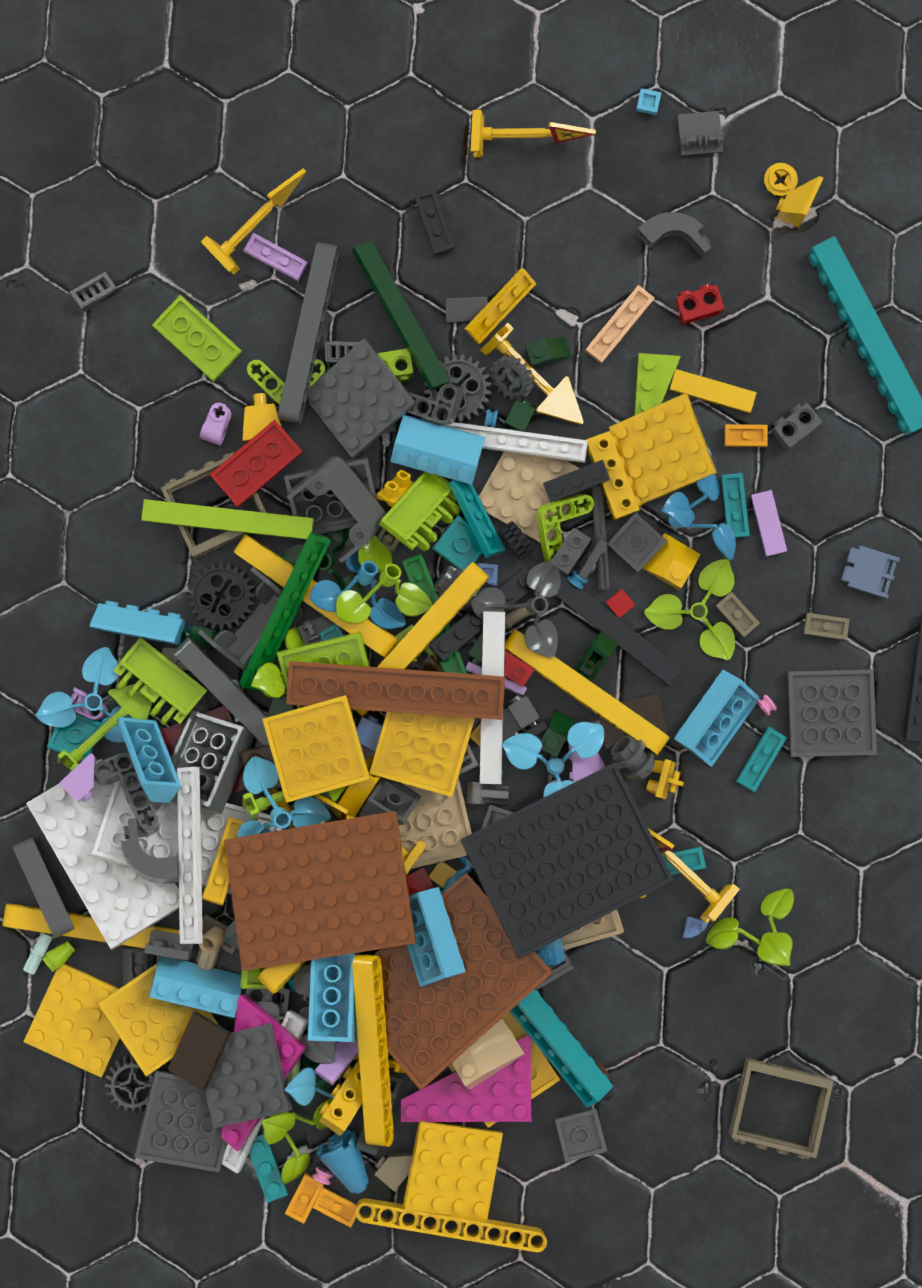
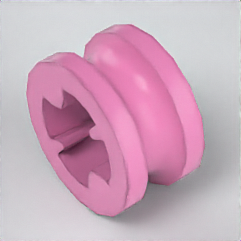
(766, 705)
(322, 1175)

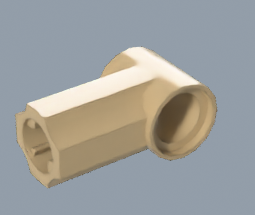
(210, 948)

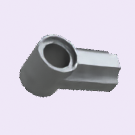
(484, 793)

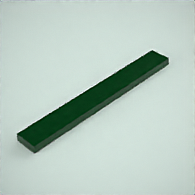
(401, 315)

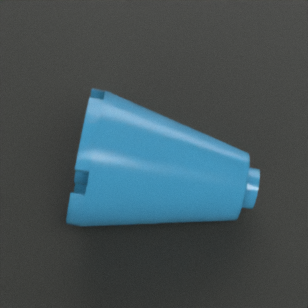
(345, 1161)

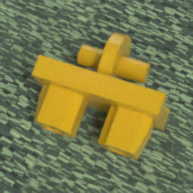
(396, 488)
(666, 770)

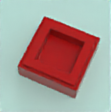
(620, 603)

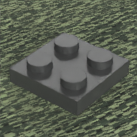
(637, 542)
(580, 1134)

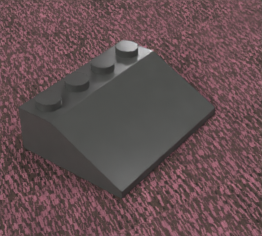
(327, 509)
(217, 751)

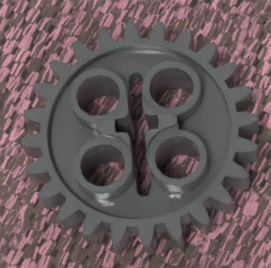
(473, 399)

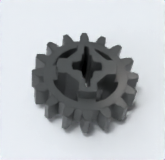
(512, 377)

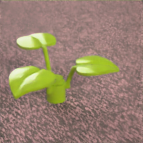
(410, 598)
(666, 610)
(269, 678)
(774, 947)
(276, 1128)

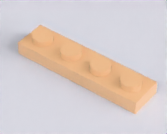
(619, 324)

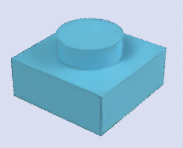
(648, 101)

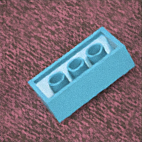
(437, 449)
(138, 624)
(717, 717)
(150, 758)
(436, 948)
(196, 988)
(332, 1000)

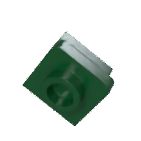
(192, 633)

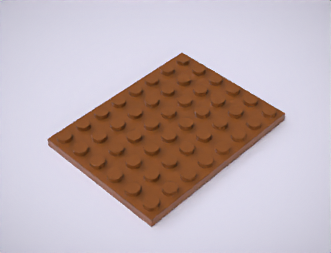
(319, 891)
(441, 1020)

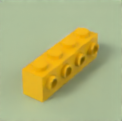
(618, 490)
(345, 1102)

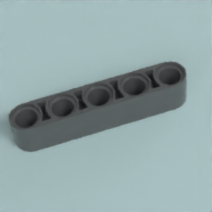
(43, 887)

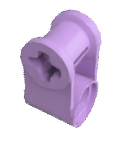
(215, 426)
(78, 697)

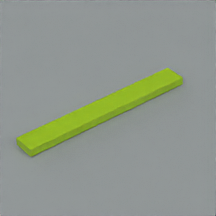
(227, 519)

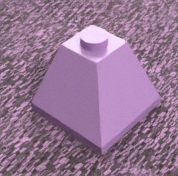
(81, 780)

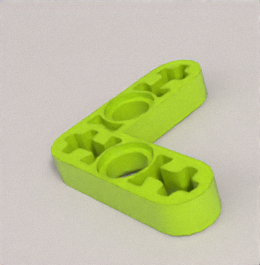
(276, 394)
(553, 521)

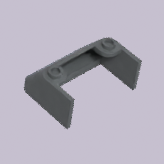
(352, 493)
(241, 645)

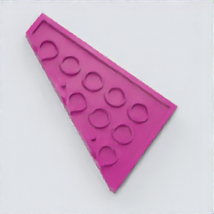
(290, 1050)
(496, 1099)

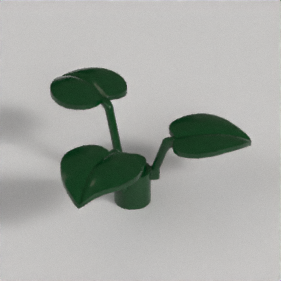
(328, 561)

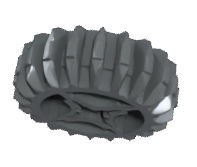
(124, 1085)

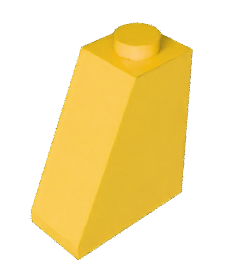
(358, 793)

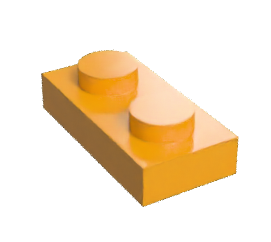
(745, 435)
(304, 1198)
(336, 1207)

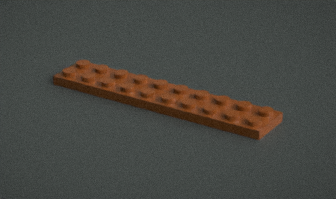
(397, 690)

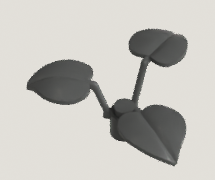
(546, 581)
(317, 1051)

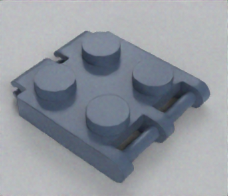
(869, 571)

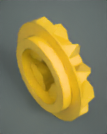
(780, 170)

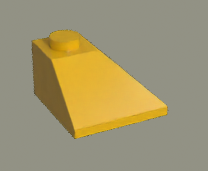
(798, 202)
(672, 562)

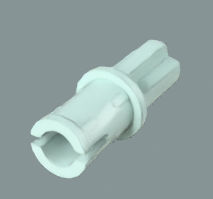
(38, 953)

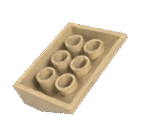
(488, 1055)

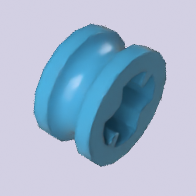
(491, 418)
(577, 580)

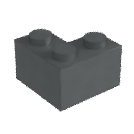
(518, 715)

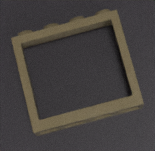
(190, 478)
(782, 1146)

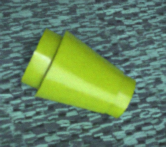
(58, 956)

